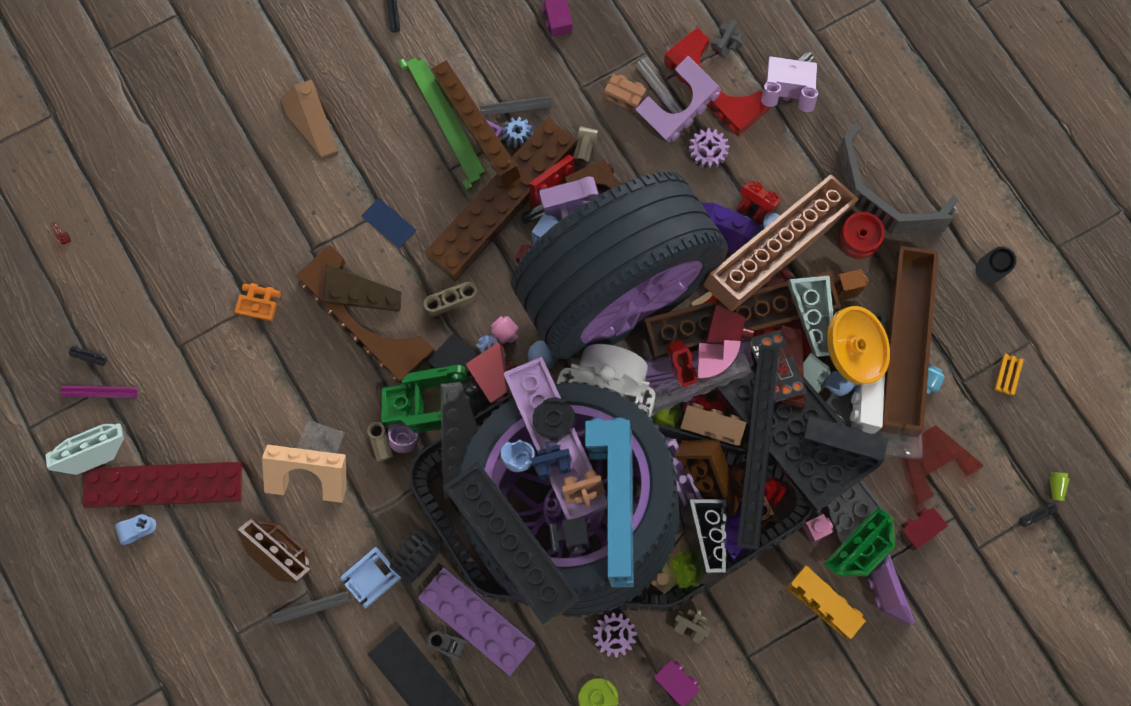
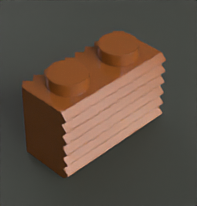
(850, 284)

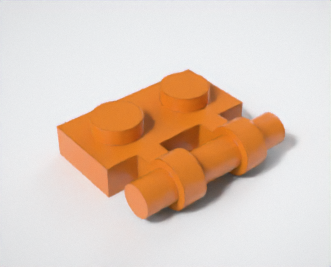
(255, 307)

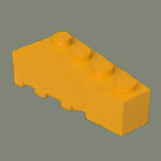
(826, 602)

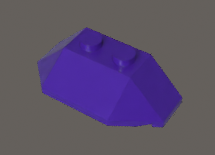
(733, 226)

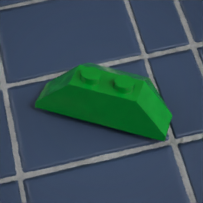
(865, 547)

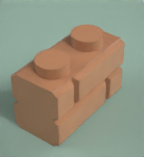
(624, 92)

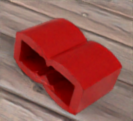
(681, 363)

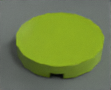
(598, 693)

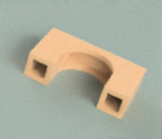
(326, 465)

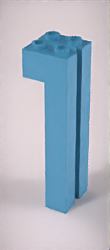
(613, 442)

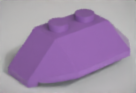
(889, 593)

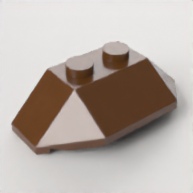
(275, 550)

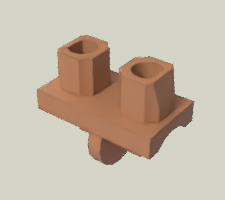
(583, 490)

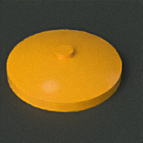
(858, 345)

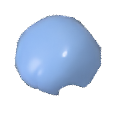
(540, 349)
(838, 384)
(517, 455)

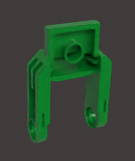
(406, 401)

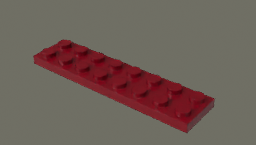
(163, 484)

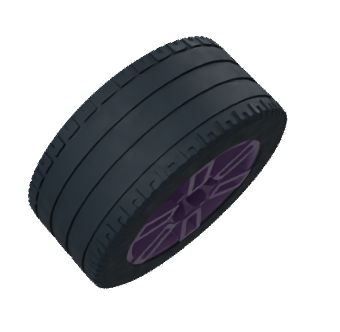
(617, 263)

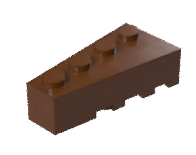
(710, 470)

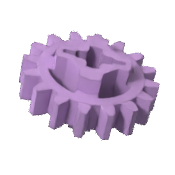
(716, 144)
(622, 641)

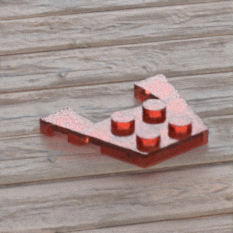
(937, 451)

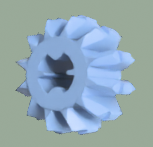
(510, 132)

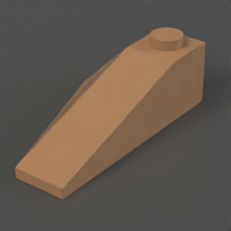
(306, 113)

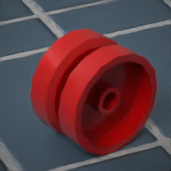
(861, 235)

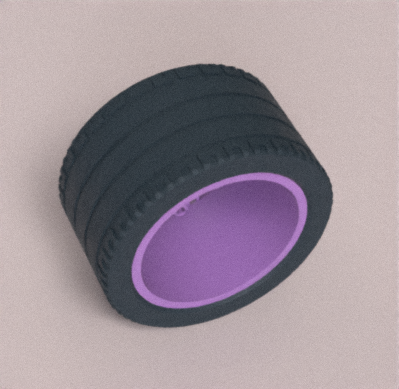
(653, 522)

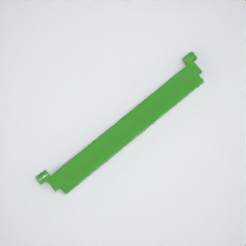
(445, 119)

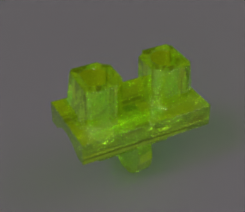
(684, 570)

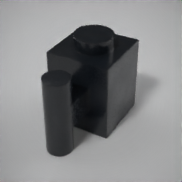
(574, 534)

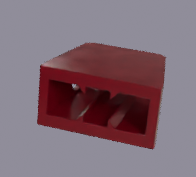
(726, 326)

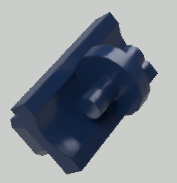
(551, 457)

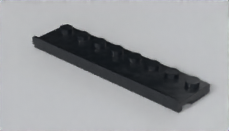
(412, 672)

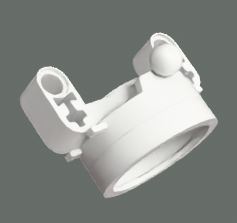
(613, 369)

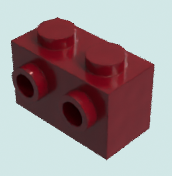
(923, 528)

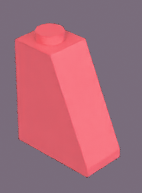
(489, 371)

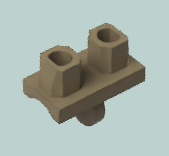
(684, 620)

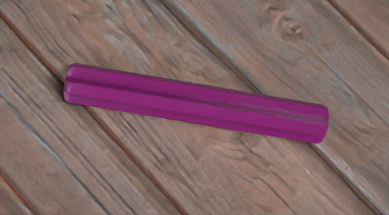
(99, 391)

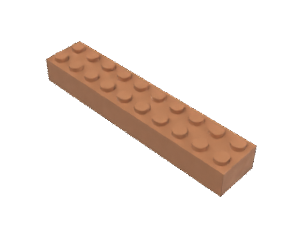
(780, 243)

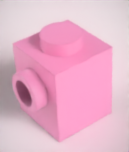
(818, 528)

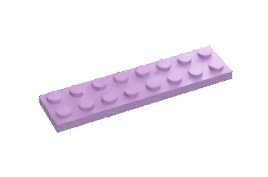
(531, 386)

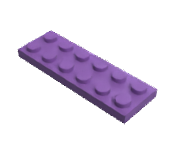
(476, 621)

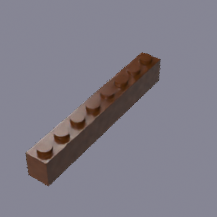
(476, 123)

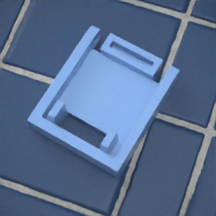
(368, 580)

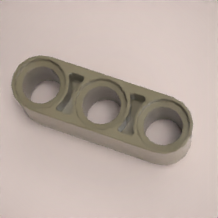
(457, 292)

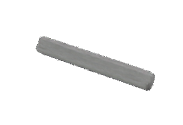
(658, 87)

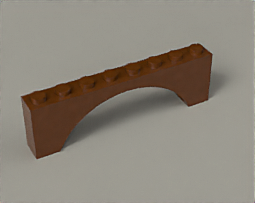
(395, 355)

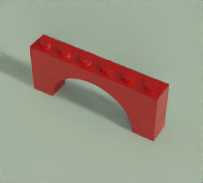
(735, 112)

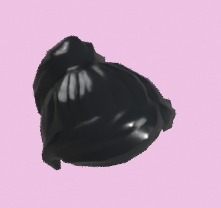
(475, 396)

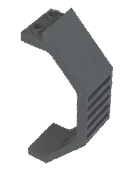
(868, 202)

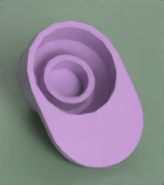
(401, 438)

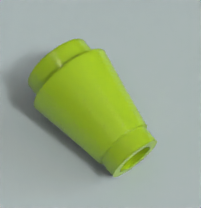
(1059, 485)

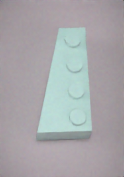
(814, 308)

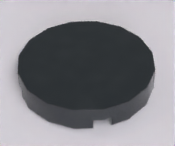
(554, 418)

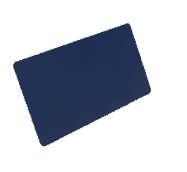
(388, 223)

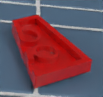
(550, 178)

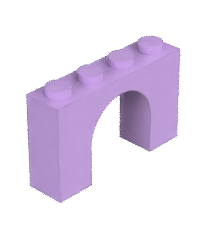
(704, 91)

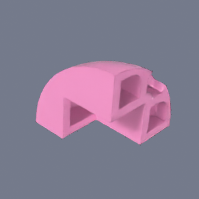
(716, 357)

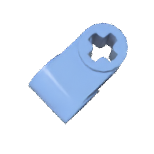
(132, 529)

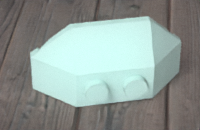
(86, 449)

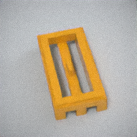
(1013, 360)

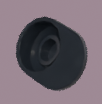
(996, 264)

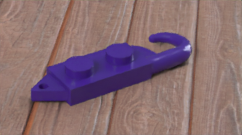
(732, 533)

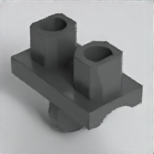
(730, 39)

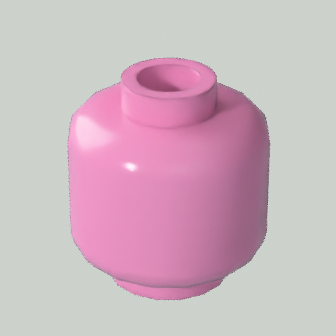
(504, 330)

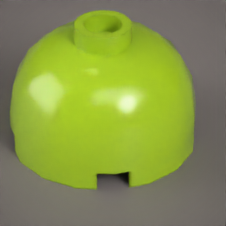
(669, 417)

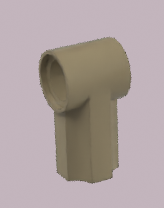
(585, 141)
(380, 443)

